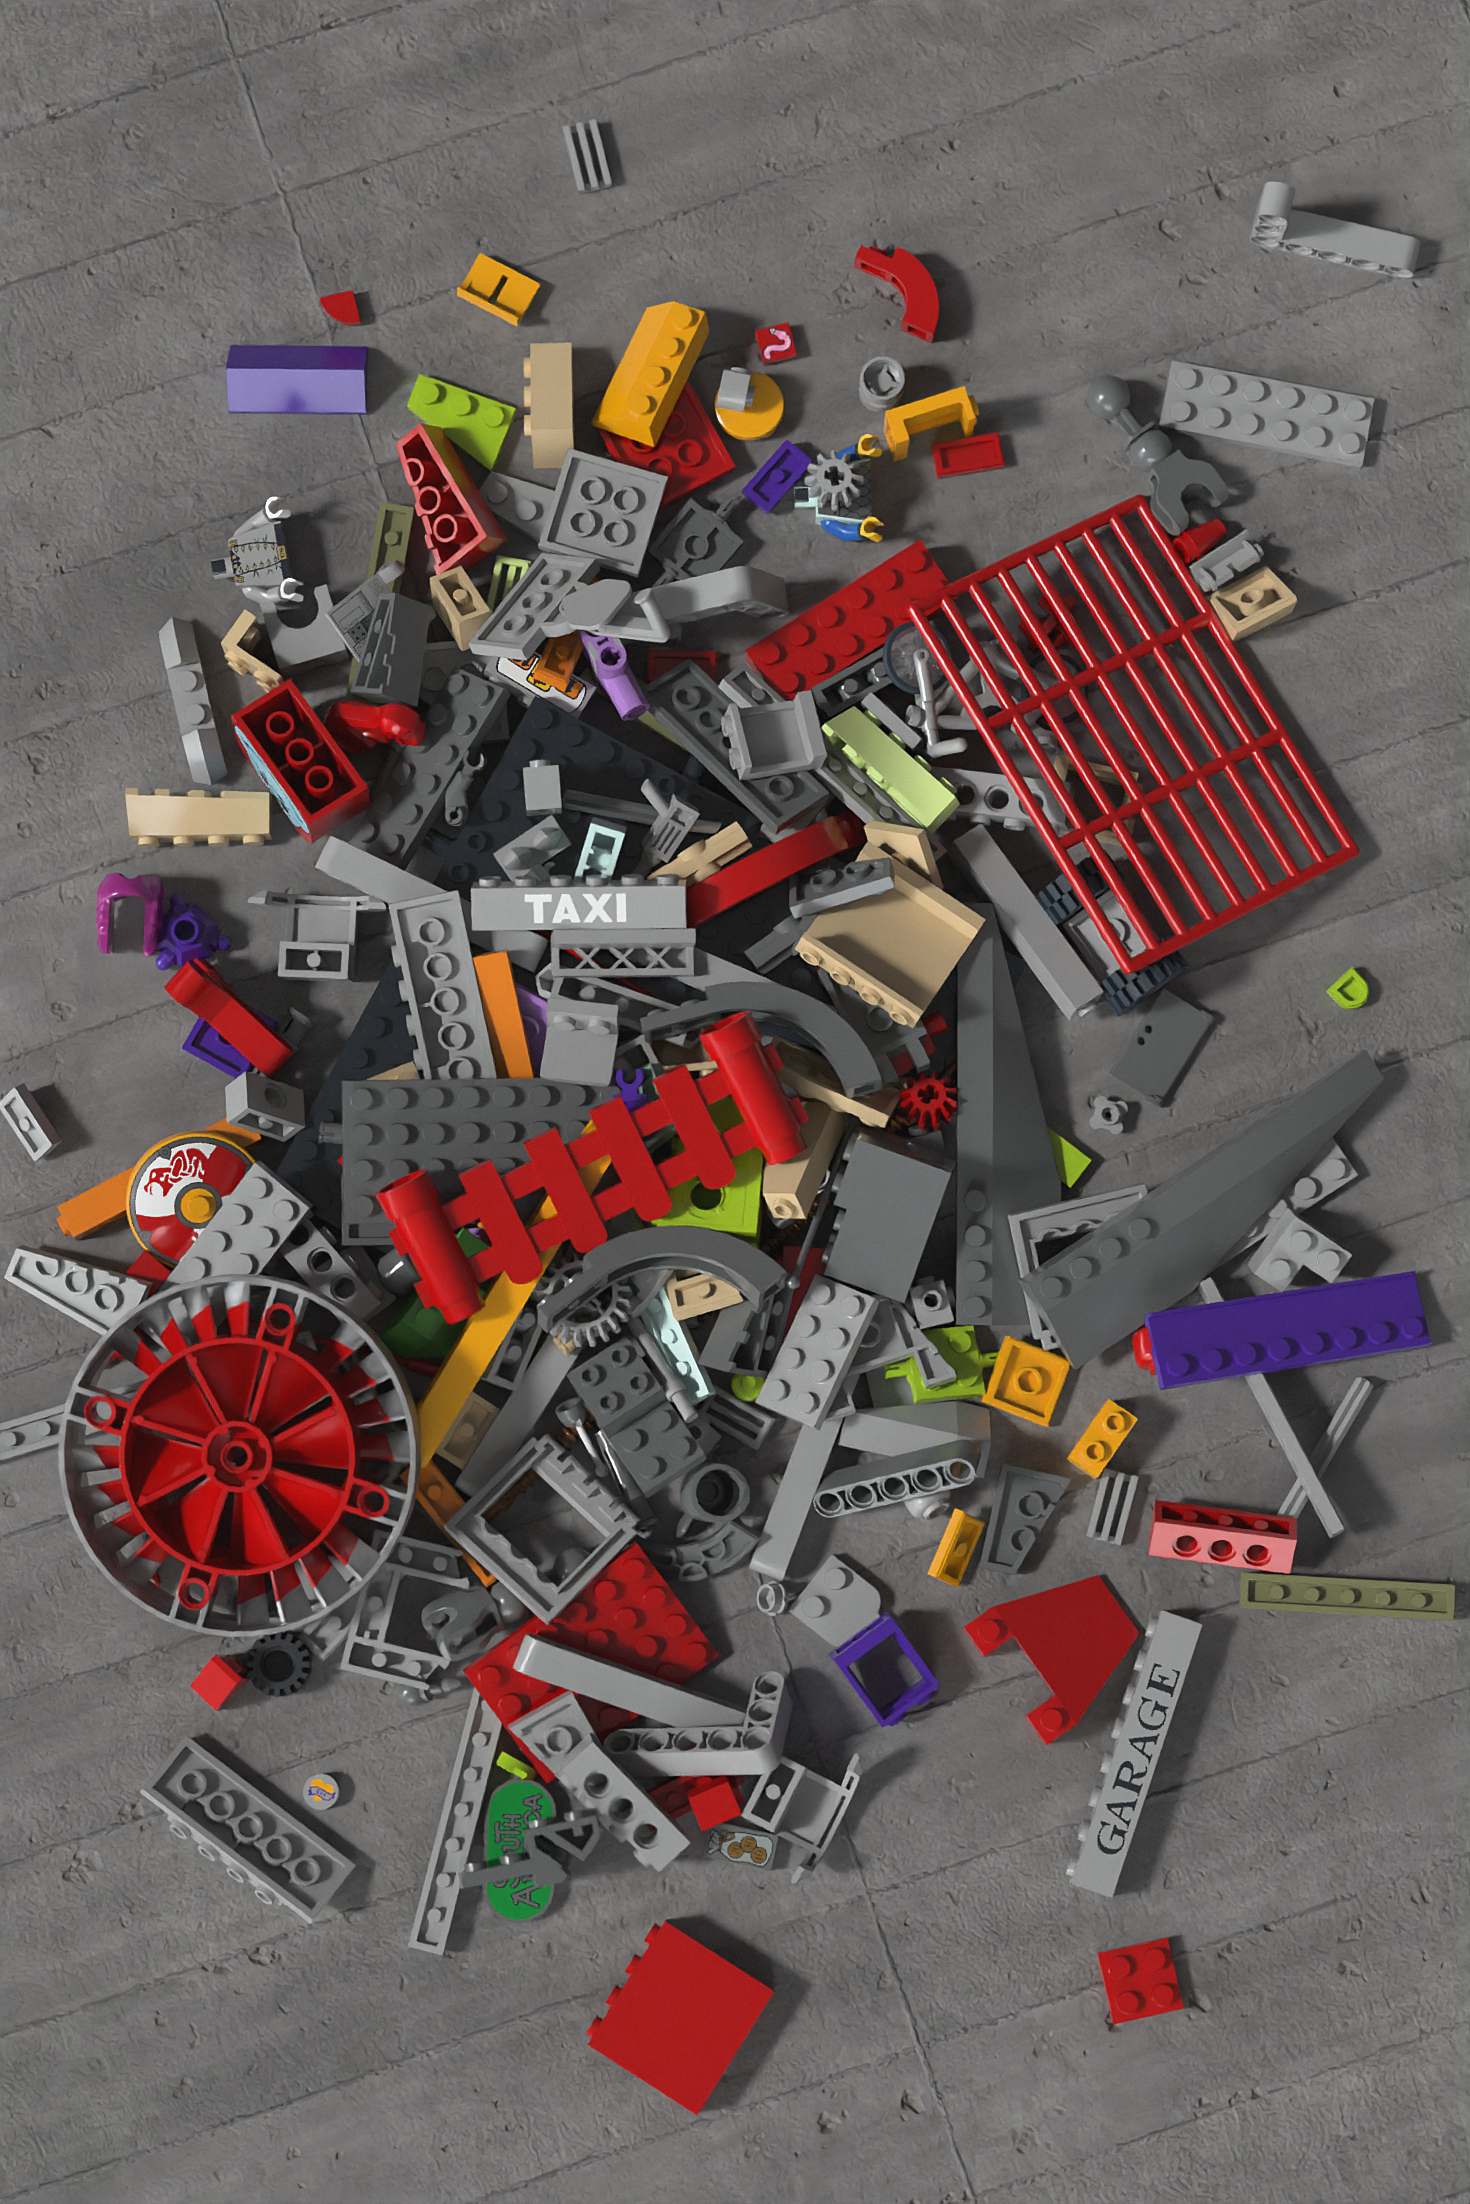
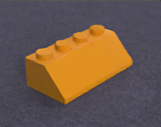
(653, 372)

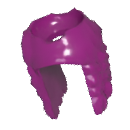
(116, 887)

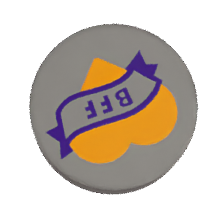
(321, 1791)

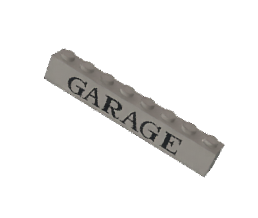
(1135, 1753)

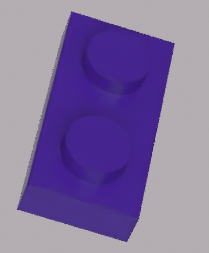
(777, 477)

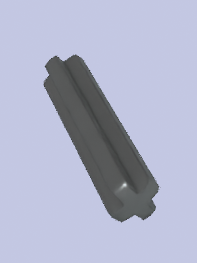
(609, 807)

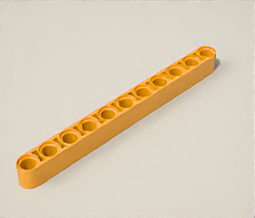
(485, 1333)

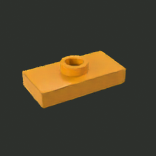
(956, 1547)

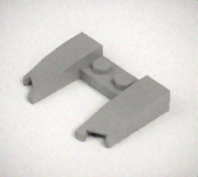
(365, 1646)

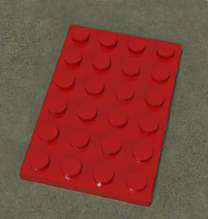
(619, 1616)

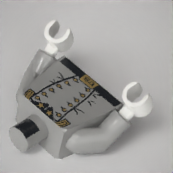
(260, 558)

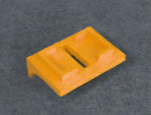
(483, 281)

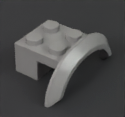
(318, 934)
(802, 1807)

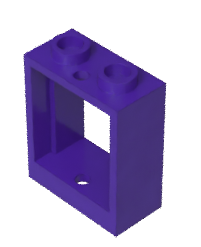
(863, 1642)

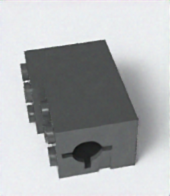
(886, 1210)

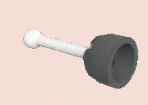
(572, 1415)

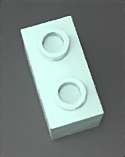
(600, 849)

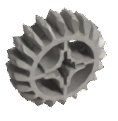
(603, 1319)

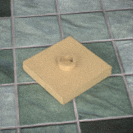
(907, 846)

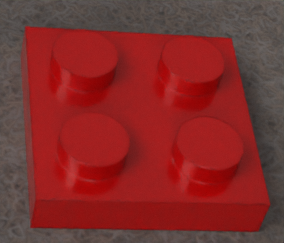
(1140, 1980)

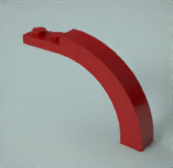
(772, 866)

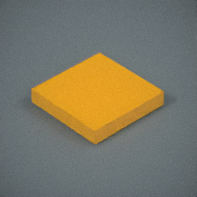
(1026, 1381)

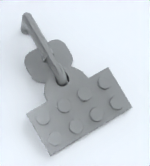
(556, 601)

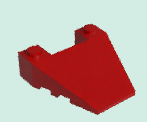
(1071, 1639)

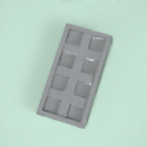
(817, 1352)

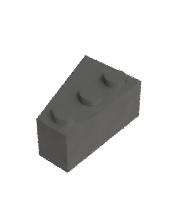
(748, 1336)

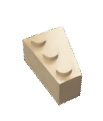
(550, 403)

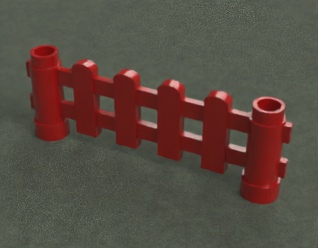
(427, 1227)

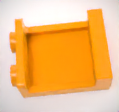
(928, 414)

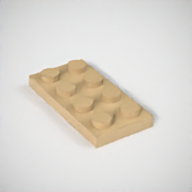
(815, 1077)

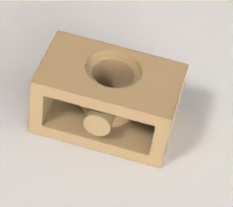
(459, 605)

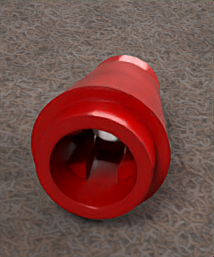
(1199, 540)

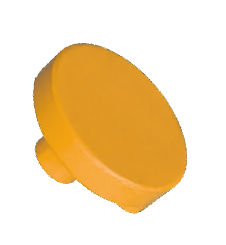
(761, 418)

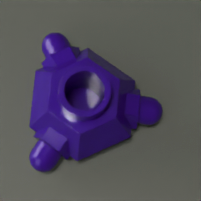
(188, 934)

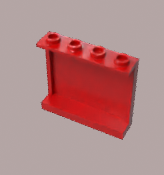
(679, 2016)

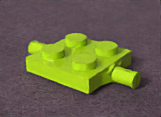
(959, 1351)

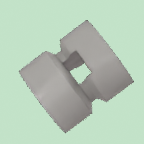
(881, 384)

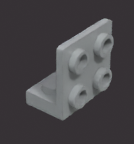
(580, 1042)

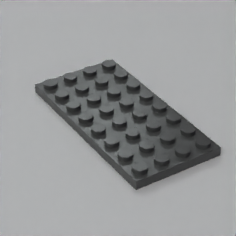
(451, 1128)

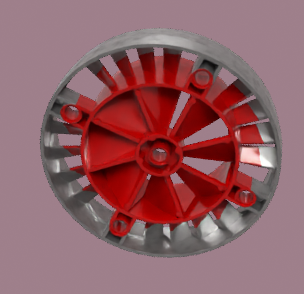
(157, 1465)

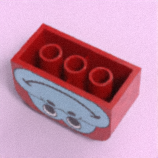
(300, 762)

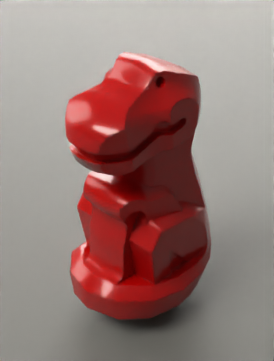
(361, 725)

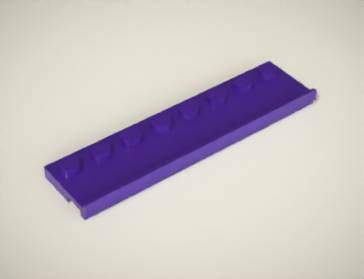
(1287, 1330)

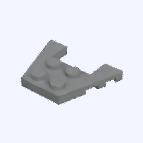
(889, 1339)

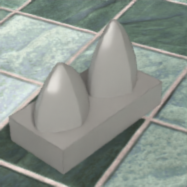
(531, 848)

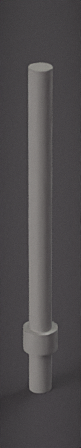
(672, 1386)

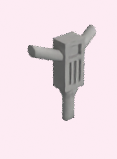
(669, 829)

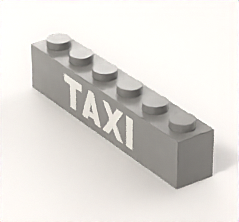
(579, 904)

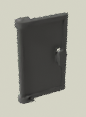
(1158, 1056)

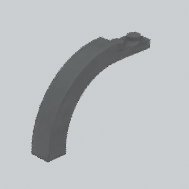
(782, 1008)
(666, 1248)

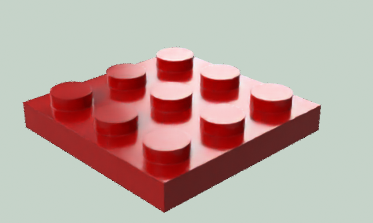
(685, 452)

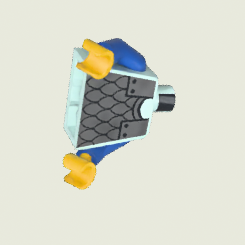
(849, 522)

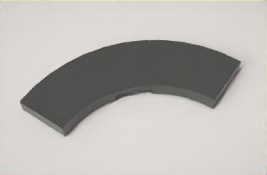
(703, 1557)

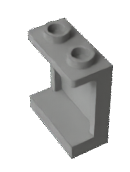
(774, 737)

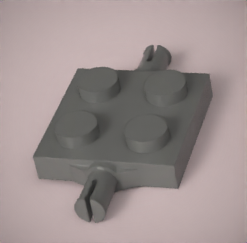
(695, 542)

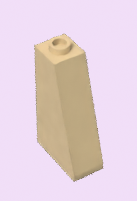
(795, 1182)

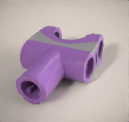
(611, 671)

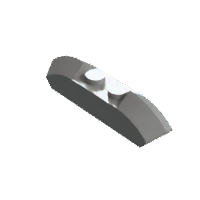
(192, 701)
(631, 1003)

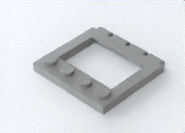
(1060, 1221)
(514, 1568)

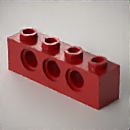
(1222, 1536)

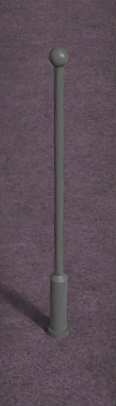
(793, 1280)

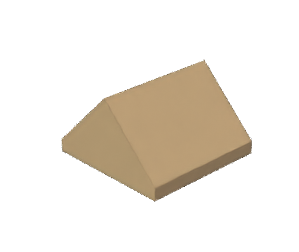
(1252, 603)

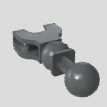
(1152, 452)
(481, 1615)

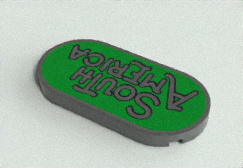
(506, 1816)

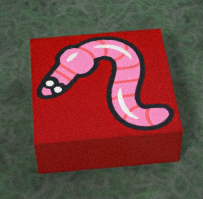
(775, 344)

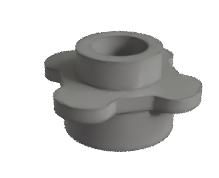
(1113, 1124)

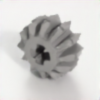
(845, 474)

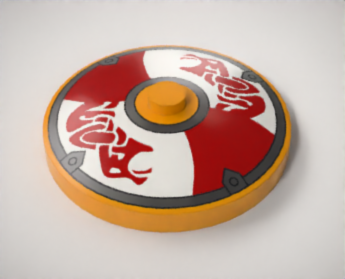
(181, 1189)

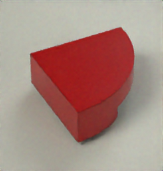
(341, 308)

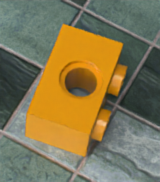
(1101, 1439)

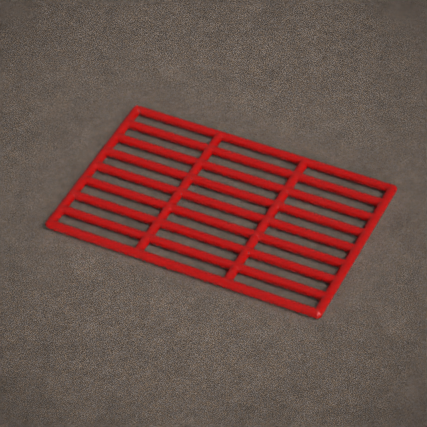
(1169, 788)

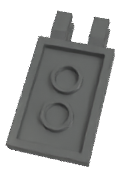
(878, 1030)

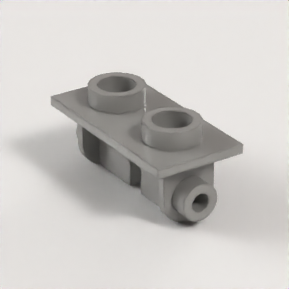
(1225, 560)

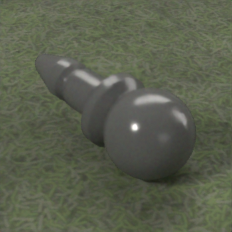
(413, 1696)

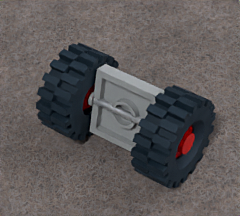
(1120, 989)

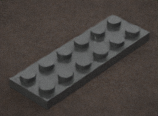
(692, 711)
(422, 774)

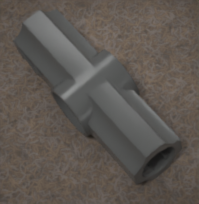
(779, 944)

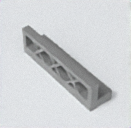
(623, 939)

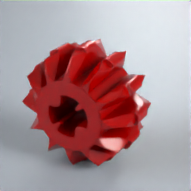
(937, 1109)

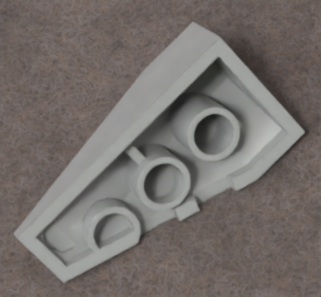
(917, 1427)

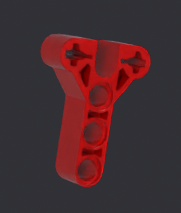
(209, 996)

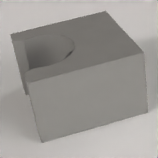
(308, 646)

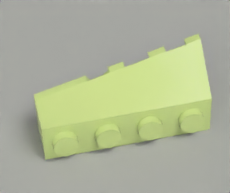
(891, 768)

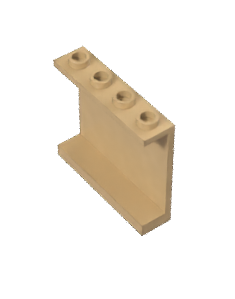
(893, 943)

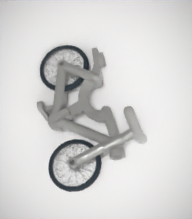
(917, 672)

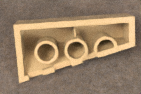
(199, 817)

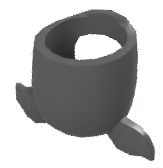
(712, 1493)

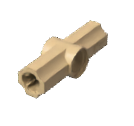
(707, 856)

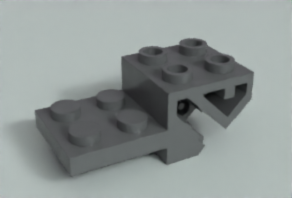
(636, 1416)
(574, 1835)

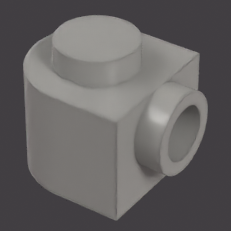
(735, 390)

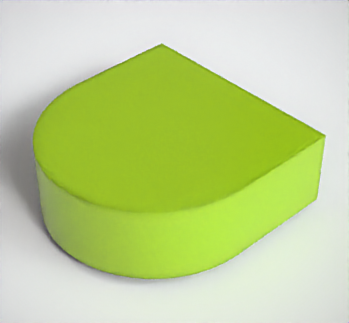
(1349, 990)

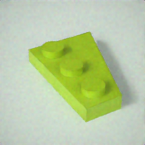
(467, 419)

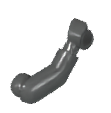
(456, 793)

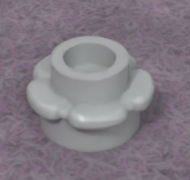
(772, 1598)

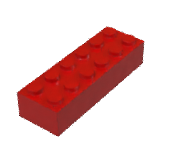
(846, 624)

